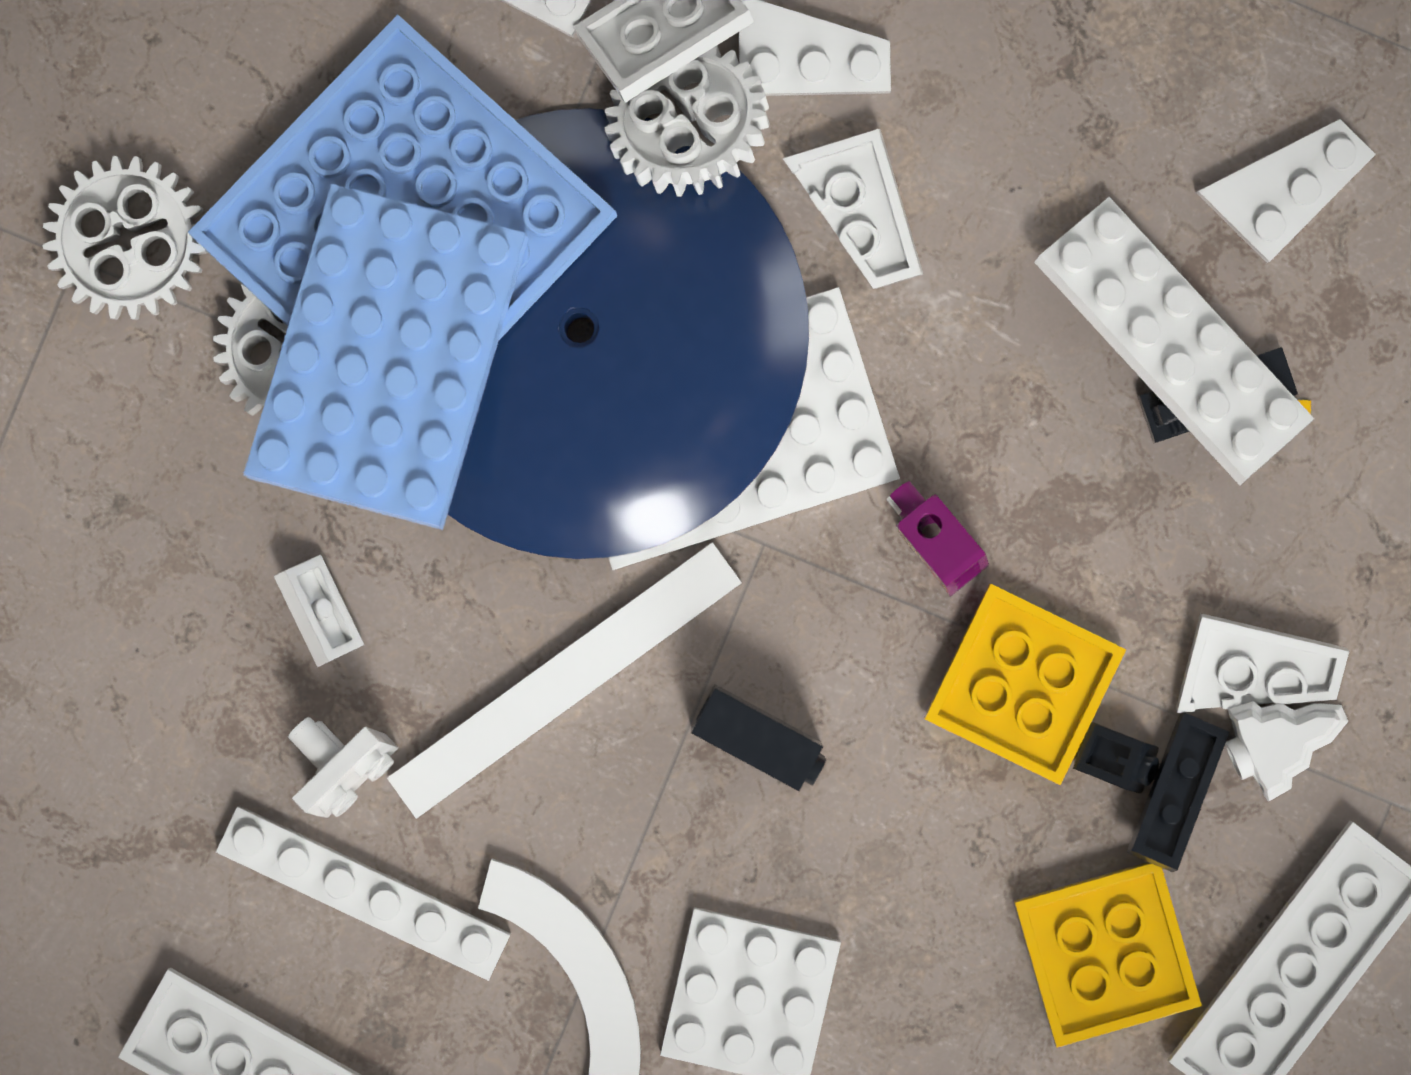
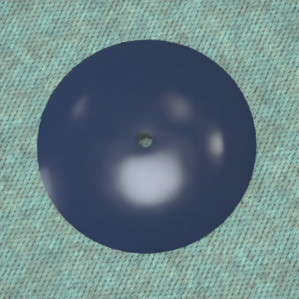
(671, 394)

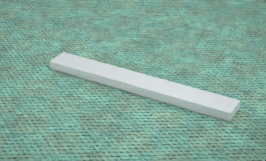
(564, 680)

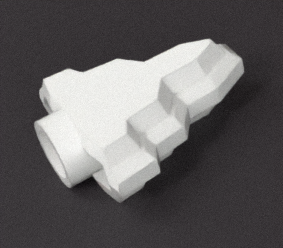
(1279, 741)

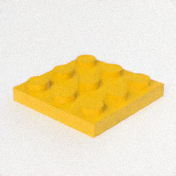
(1024, 684)
(1107, 953)

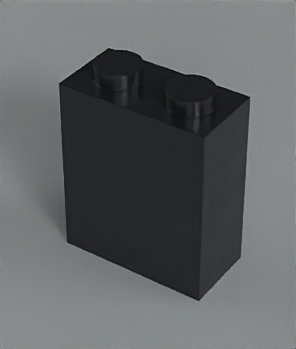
(759, 739)

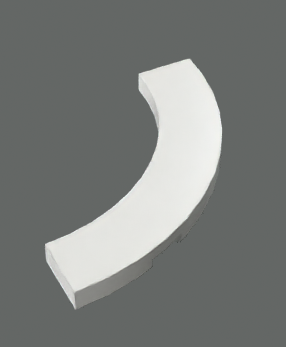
(581, 953)

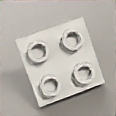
(339, 766)

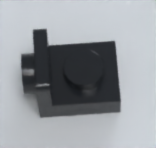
(1117, 758)

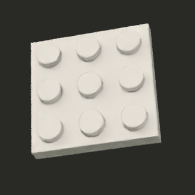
(749, 996)

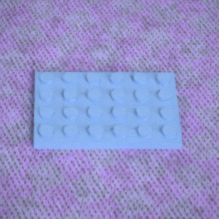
(386, 356)

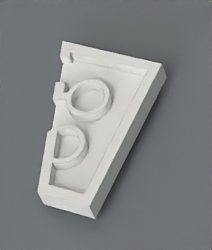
(811, 55)
(1286, 189)
(862, 204)
(1249, 663)

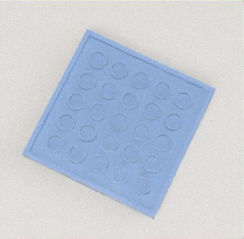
(413, 133)

